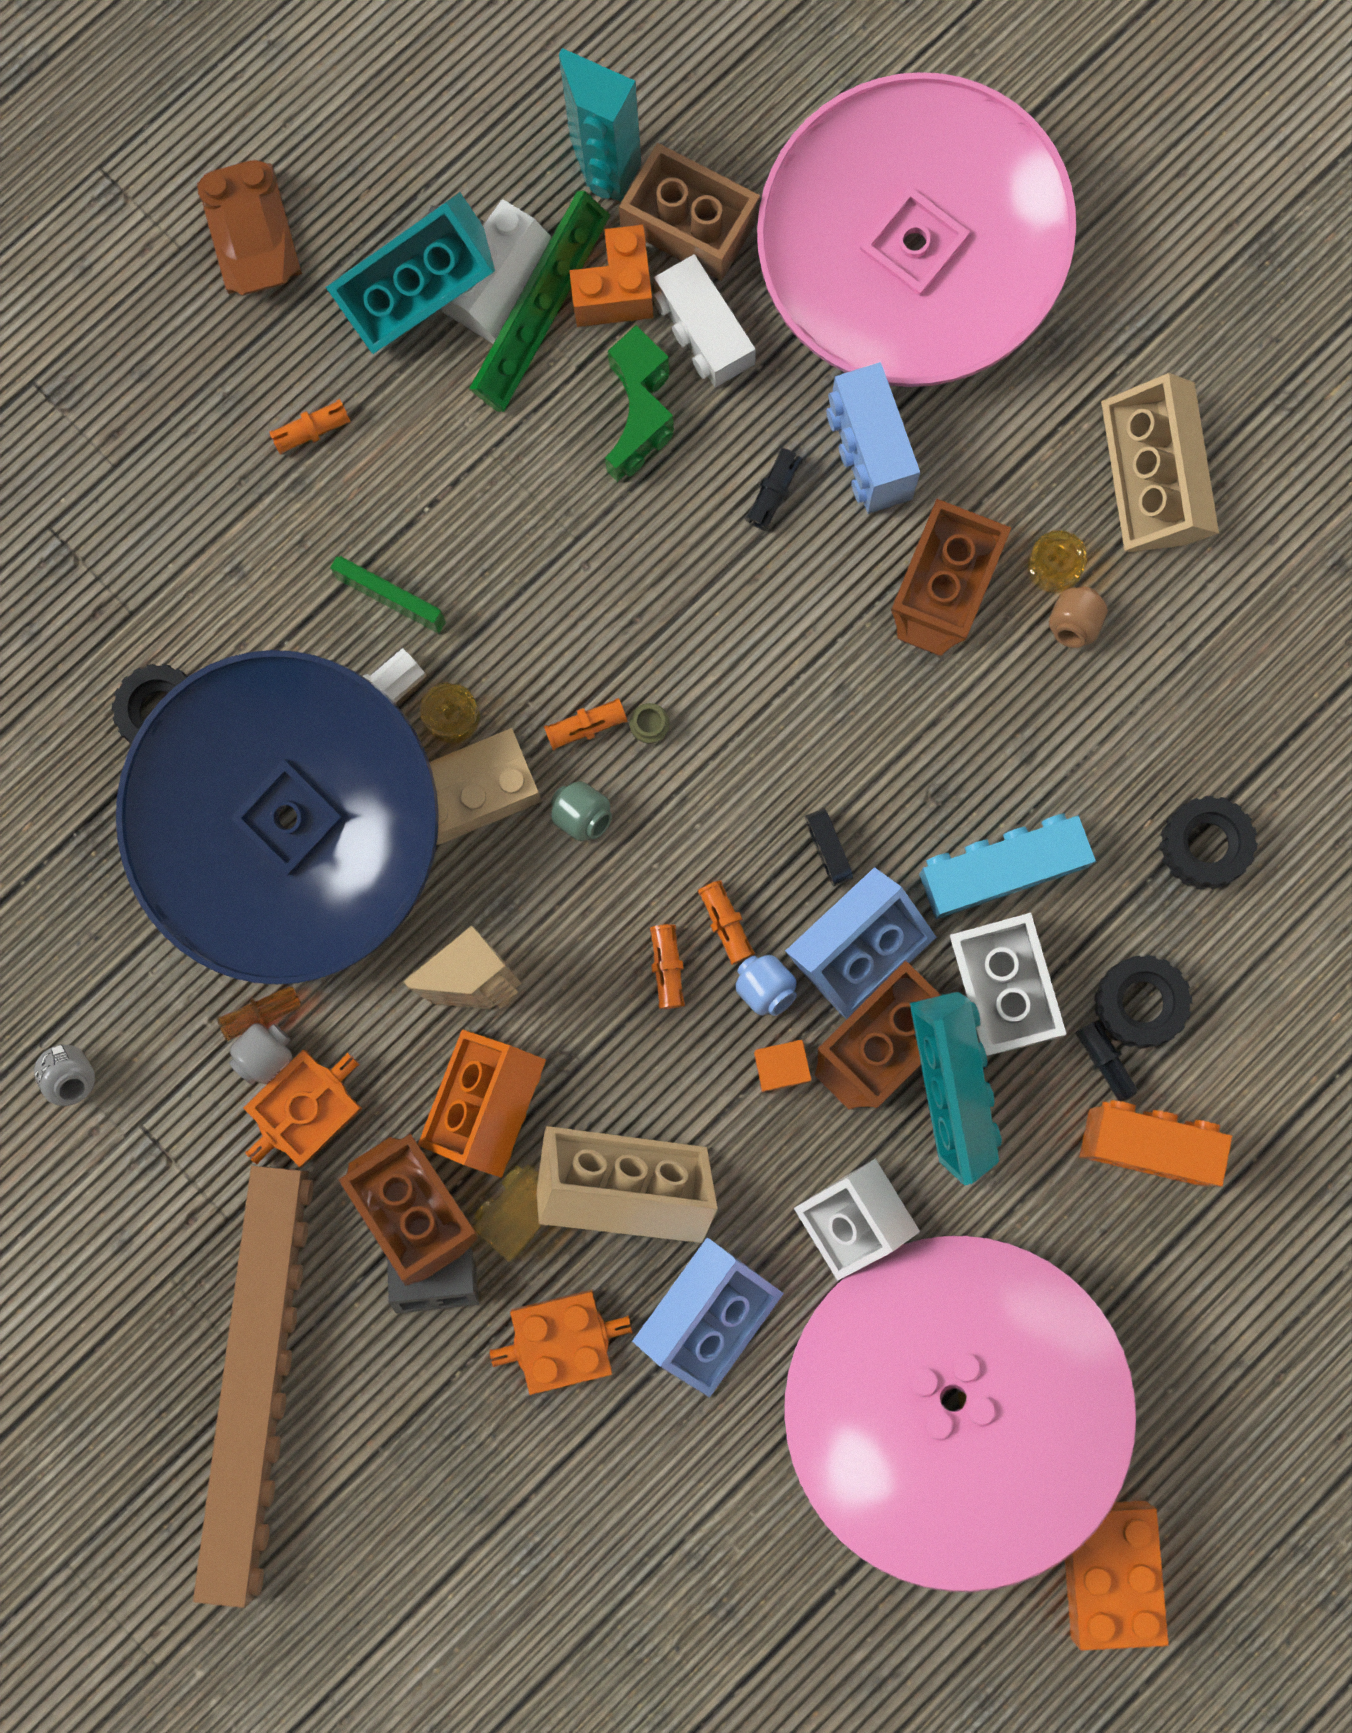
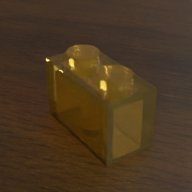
(513, 1217)

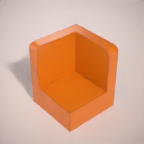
(782, 1066)

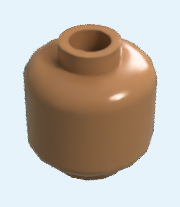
(1078, 617)

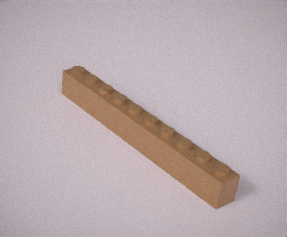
(252, 1387)

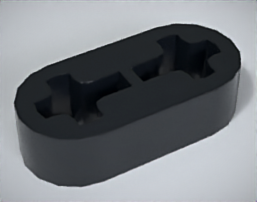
(828, 847)

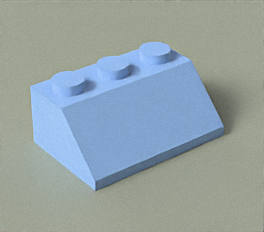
(861, 941)
(707, 1318)

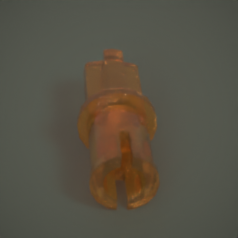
(259, 1012)

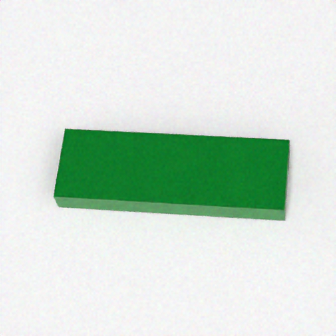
(388, 594)

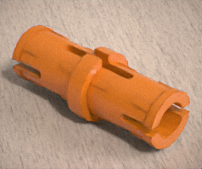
(310, 427)
(585, 724)
(726, 922)
(667, 966)

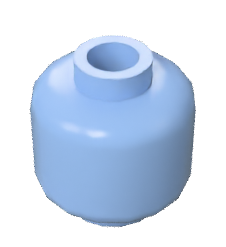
(766, 985)

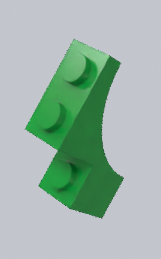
(649, 424)

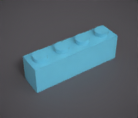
(1006, 866)

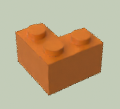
(617, 290)

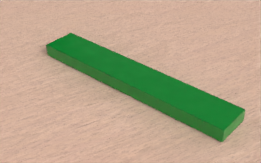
(539, 302)

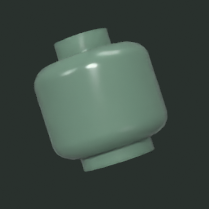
(581, 811)

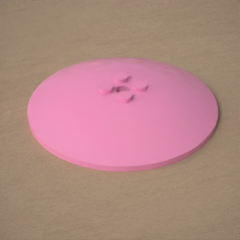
(932, 162)
(975, 1490)

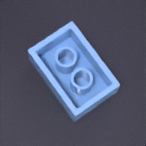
(872, 438)

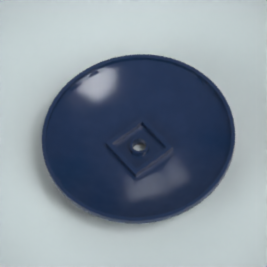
(207, 801)

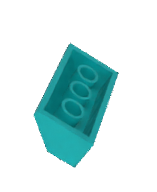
(601, 124)
(414, 274)
(956, 1085)

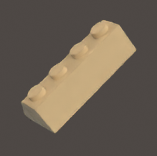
(1159, 465)
(482, 785)
(466, 975)
(625, 1185)

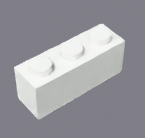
(703, 321)

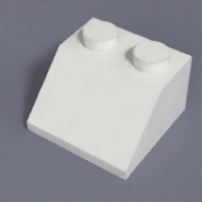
(857, 1220)

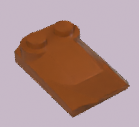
(249, 227)
(947, 577)
(876, 1043)
(407, 1209)

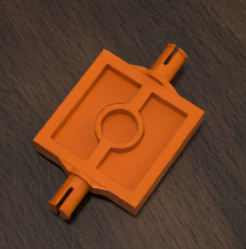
(302, 1108)
(561, 1342)

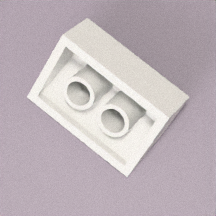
(515, 248)
(1008, 984)

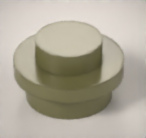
(649, 723)

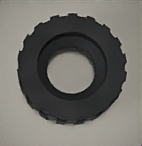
(134, 692)
(1238, 832)
(1169, 983)

